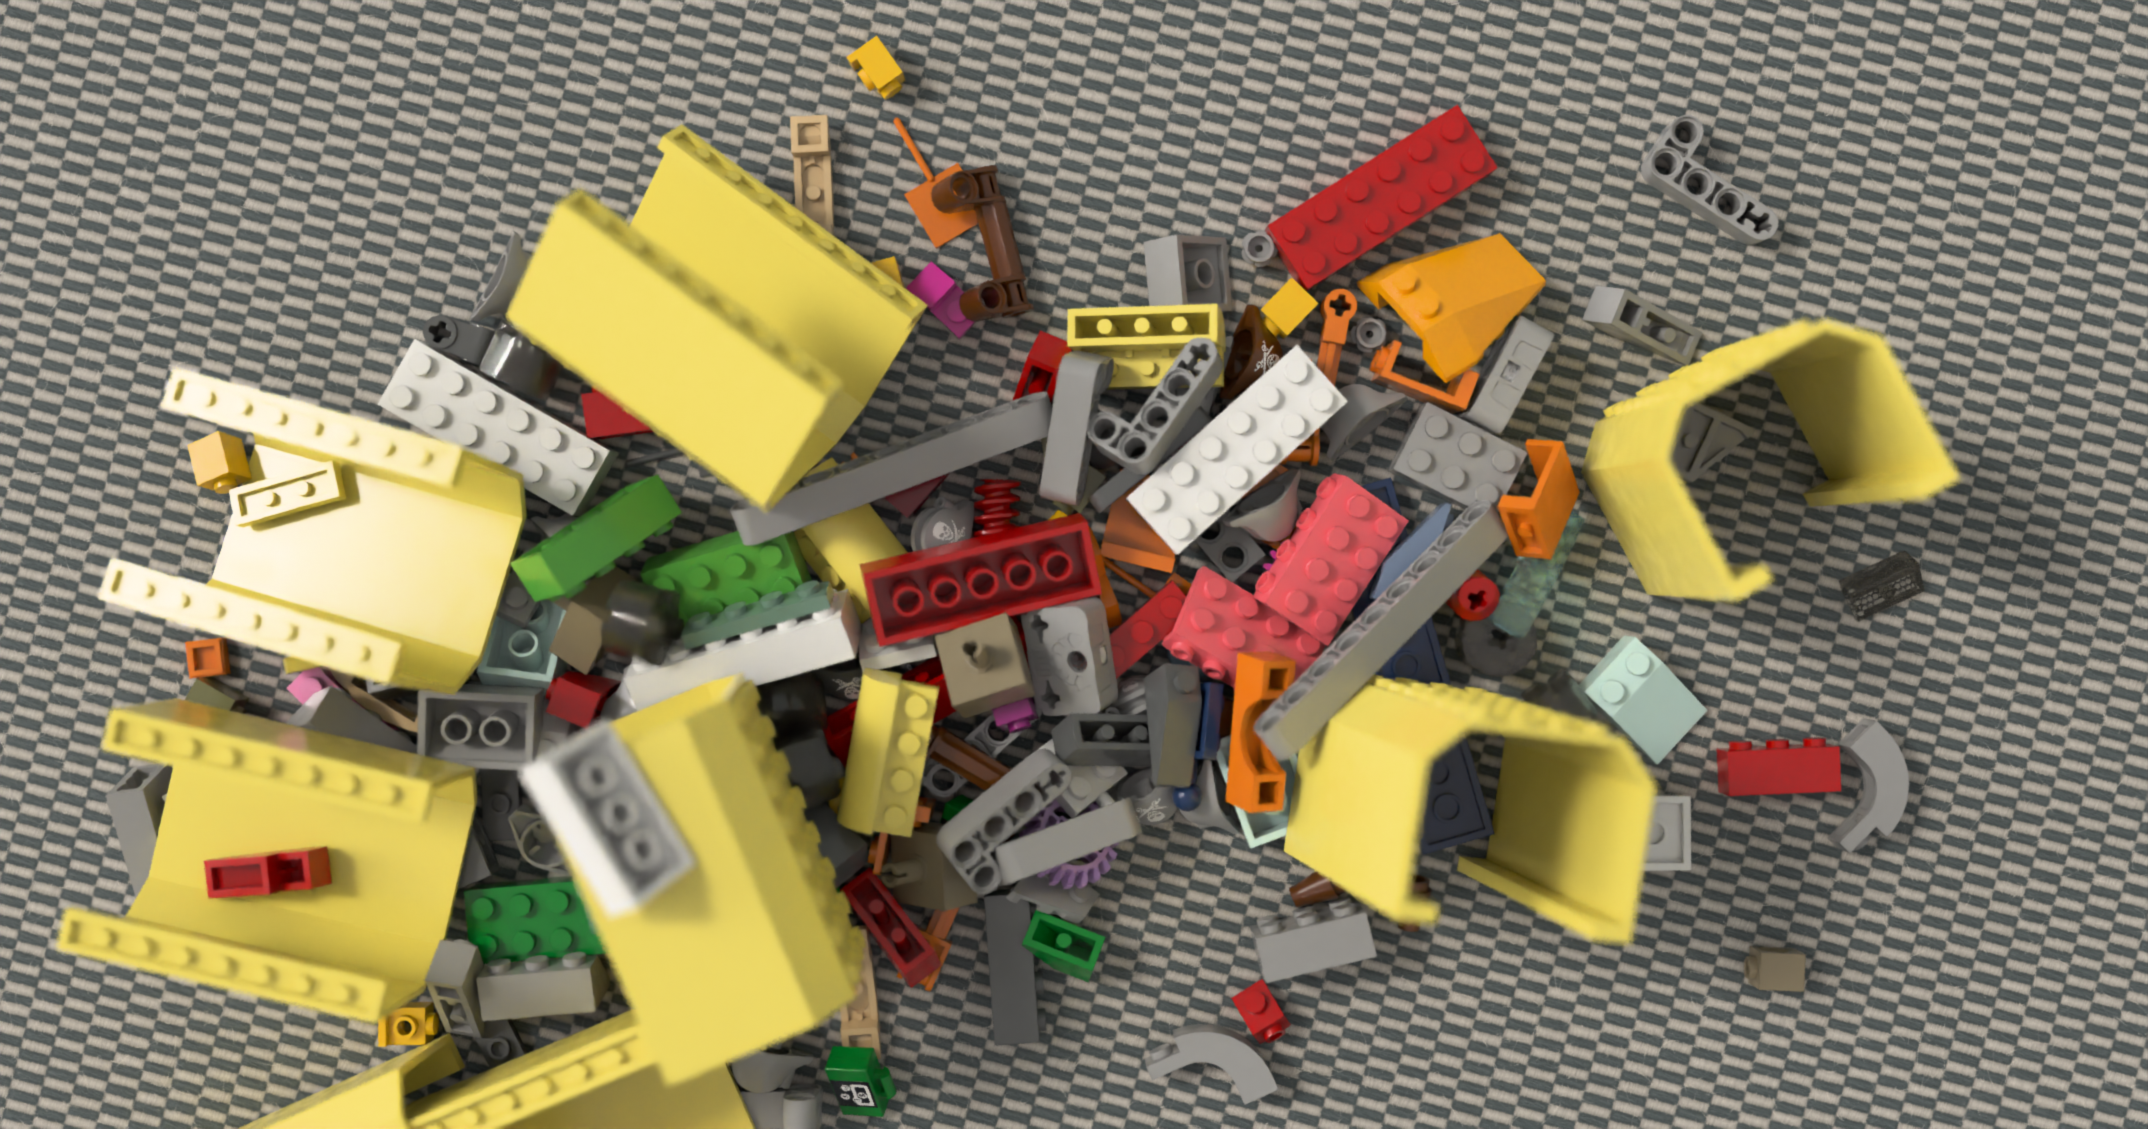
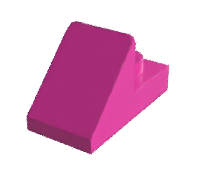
(942, 298)

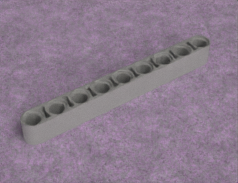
(898, 467)
(1381, 630)

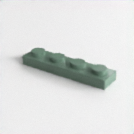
(770, 610)

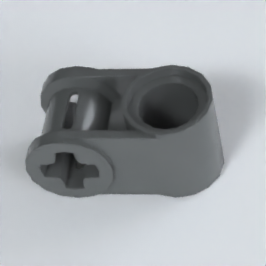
(466, 340)

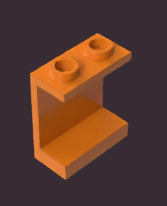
(1452, 401)
(1539, 521)
(1132, 539)

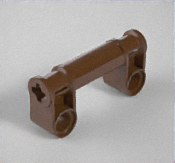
(979, 191)
(965, 760)

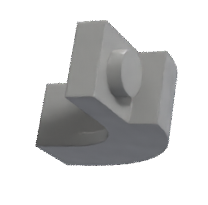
(1884, 786)
(1219, 1047)

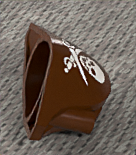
(1252, 354)

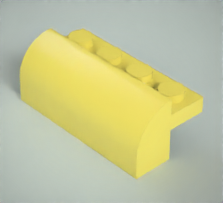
(1144, 338)
(842, 543)
(886, 754)

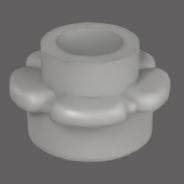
(1249, 252)
(1376, 326)

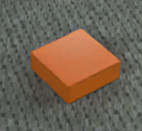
(207, 657)

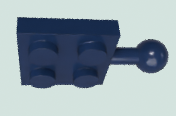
(1207, 743)

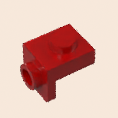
(1261, 1012)

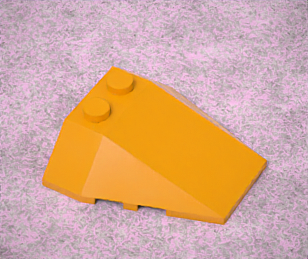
(1457, 298)

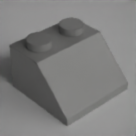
(1188, 271)

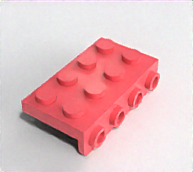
(1330, 557)
(1226, 620)

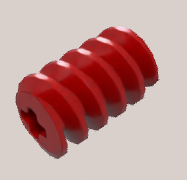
(996, 506)
(1475, 598)

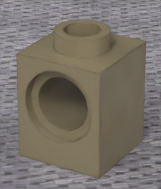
(1775, 968)

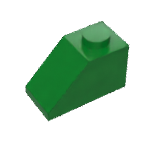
(1063, 945)

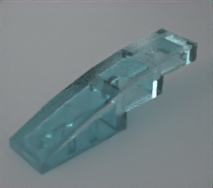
(1532, 583)

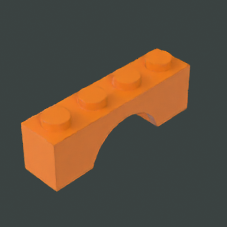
(1254, 773)

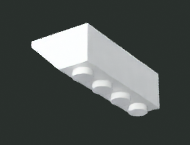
(608, 818)

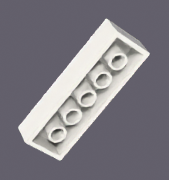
(499, 425)
(1236, 450)
(760, 654)

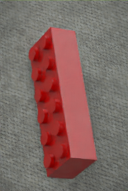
(1380, 199)
(980, 579)

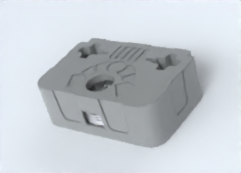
(1506, 374)
(1070, 657)

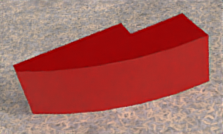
(268, 872)

